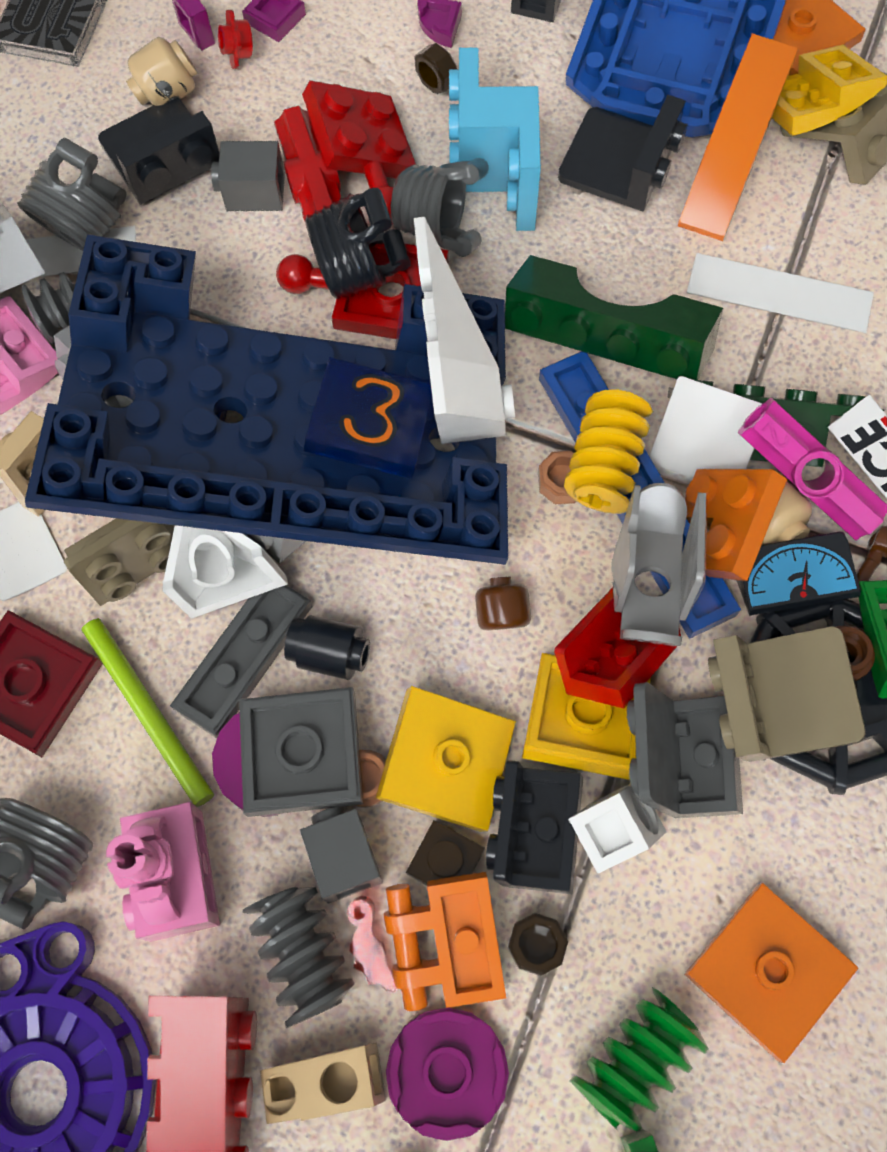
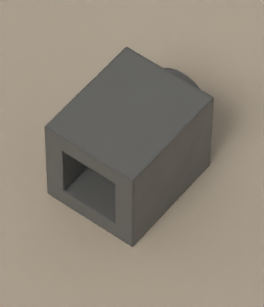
(249, 175)
(340, 854)

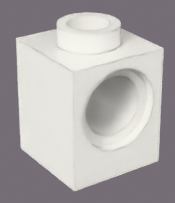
(616, 828)

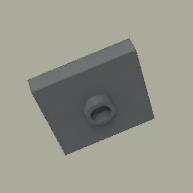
(300, 752)

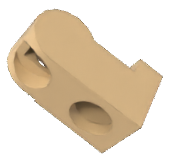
(323, 1085)

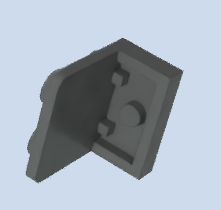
(682, 755)

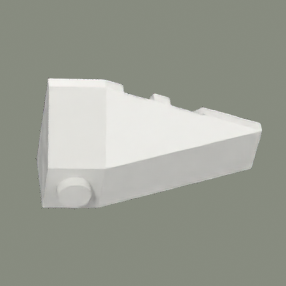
(461, 366)

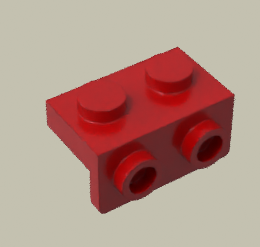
(602, 665)

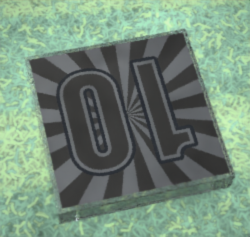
(49, 29)

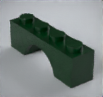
(660, 337)

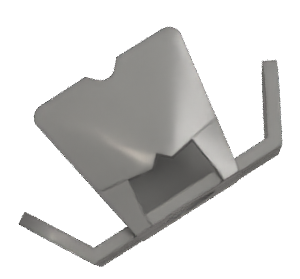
(654, 542)

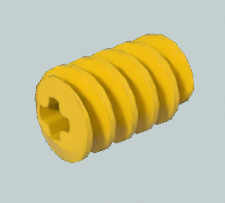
(608, 450)

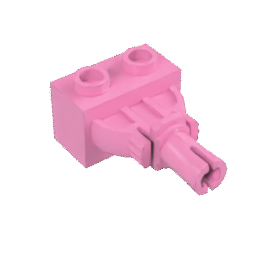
(167, 872)

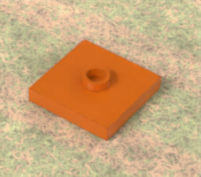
(816, 26)
(771, 972)

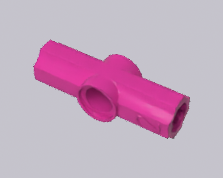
(836, 491)

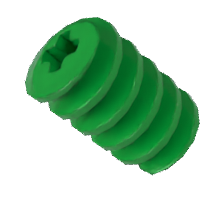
(640, 1062)

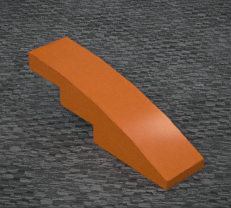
(737, 136)

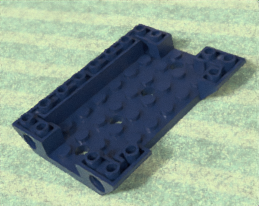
(185, 467)

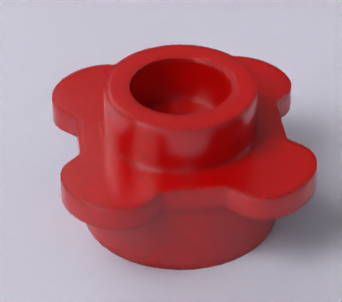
(235, 39)

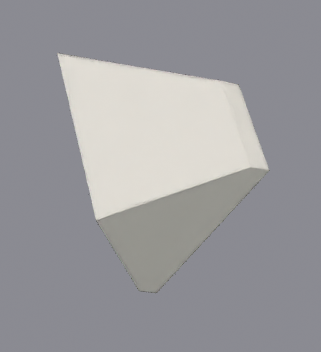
(216, 570)

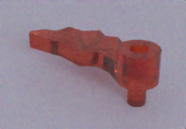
(367, 949)

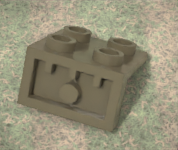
(119, 557)

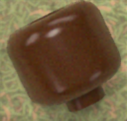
(502, 605)

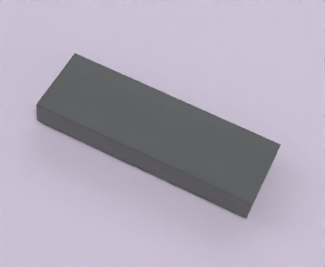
(239, 658)

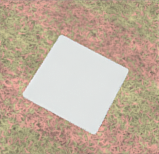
(702, 429)

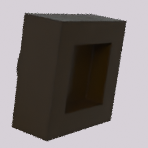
(444, 855)

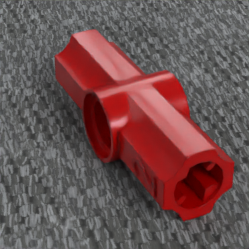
(304, 165)

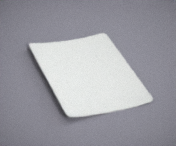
(26, 552)

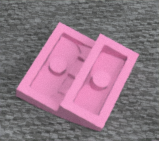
(25, 356)

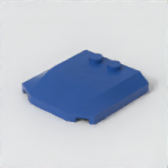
(657, 48)

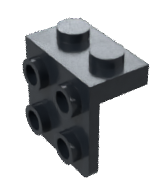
(160, 148)
(622, 155)

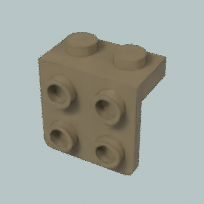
(861, 137)
(786, 694)

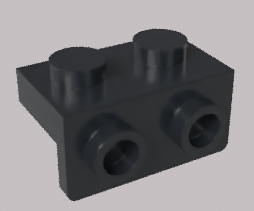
(534, 833)

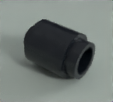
(327, 647)

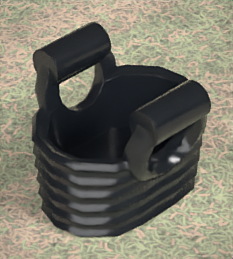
(344, 243)

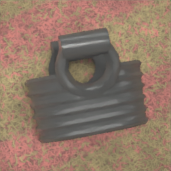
(440, 198)
(76, 208)
(40, 849)

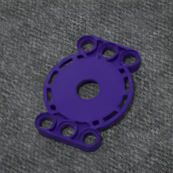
(80, 1040)

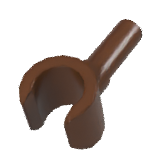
(876, 550)

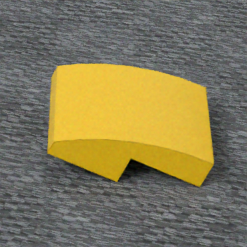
(826, 88)

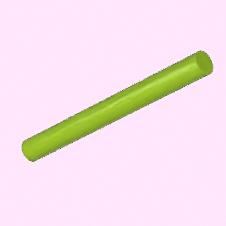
(148, 713)

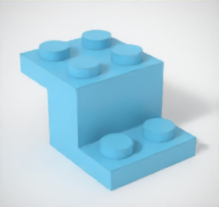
(502, 130)

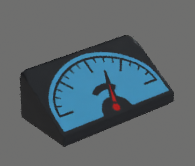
(800, 574)

